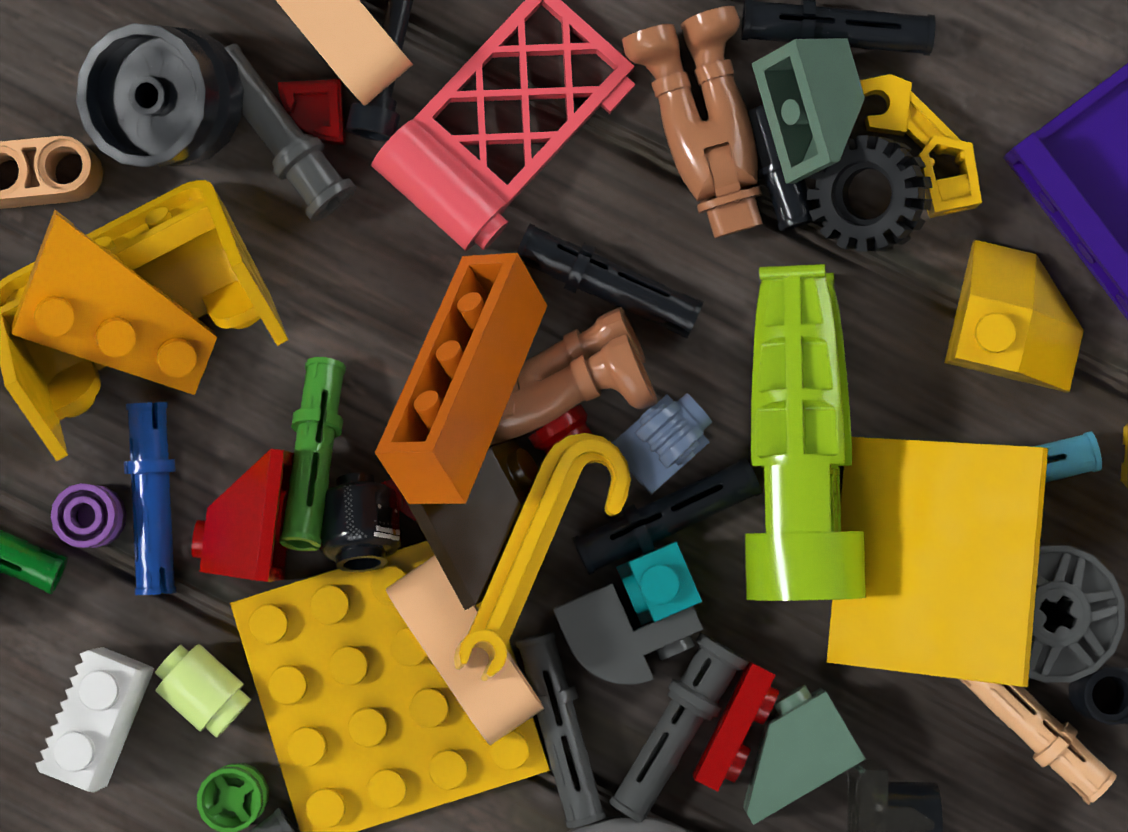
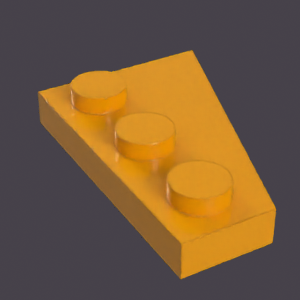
(108, 314)

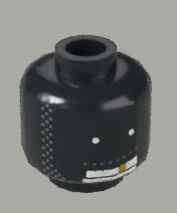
(360, 523)

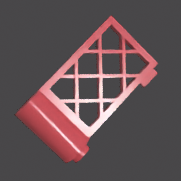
(451, 181)

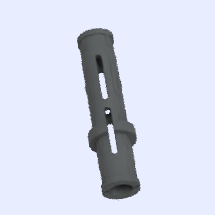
(582, 802)

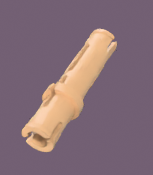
(1050, 740)

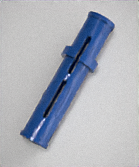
(151, 497)

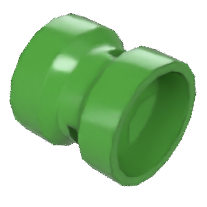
(222, 802)

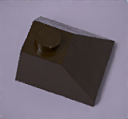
(473, 535)

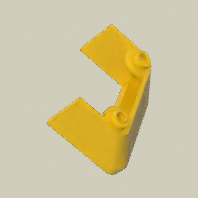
(173, 242)

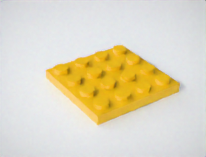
(362, 708)

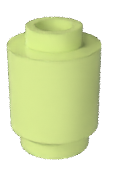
(201, 689)

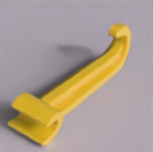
(532, 538)

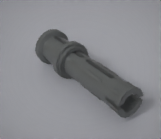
(296, 155)
(693, 701)

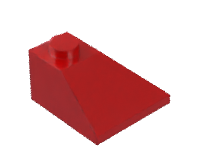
(247, 522)

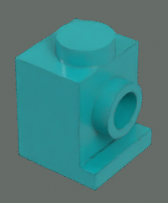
(659, 583)

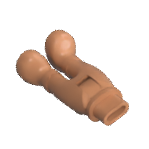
(712, 155)
(576, 371)

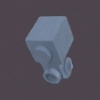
(664, 440)

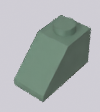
(809, 102)
(798, 752)

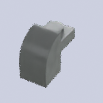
(610, 647)

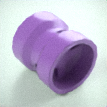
(99, 515)

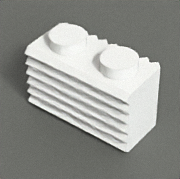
(95, 719)

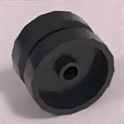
(159, 95)

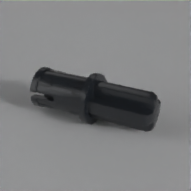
(788, 199)

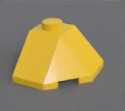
(1014, 320)

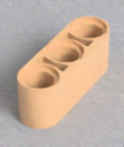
(350, 43)
(37, 170)
(439, 625)

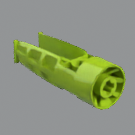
(801, 442)

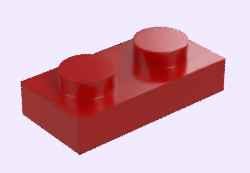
(724, 752)

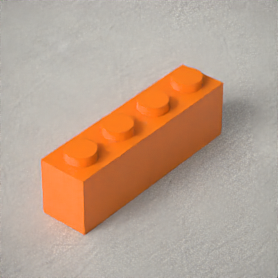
(462, 380)

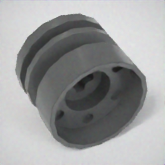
(1091, 612)

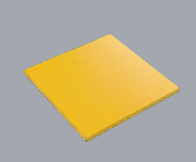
(945, 558)

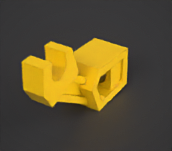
(911, 116)

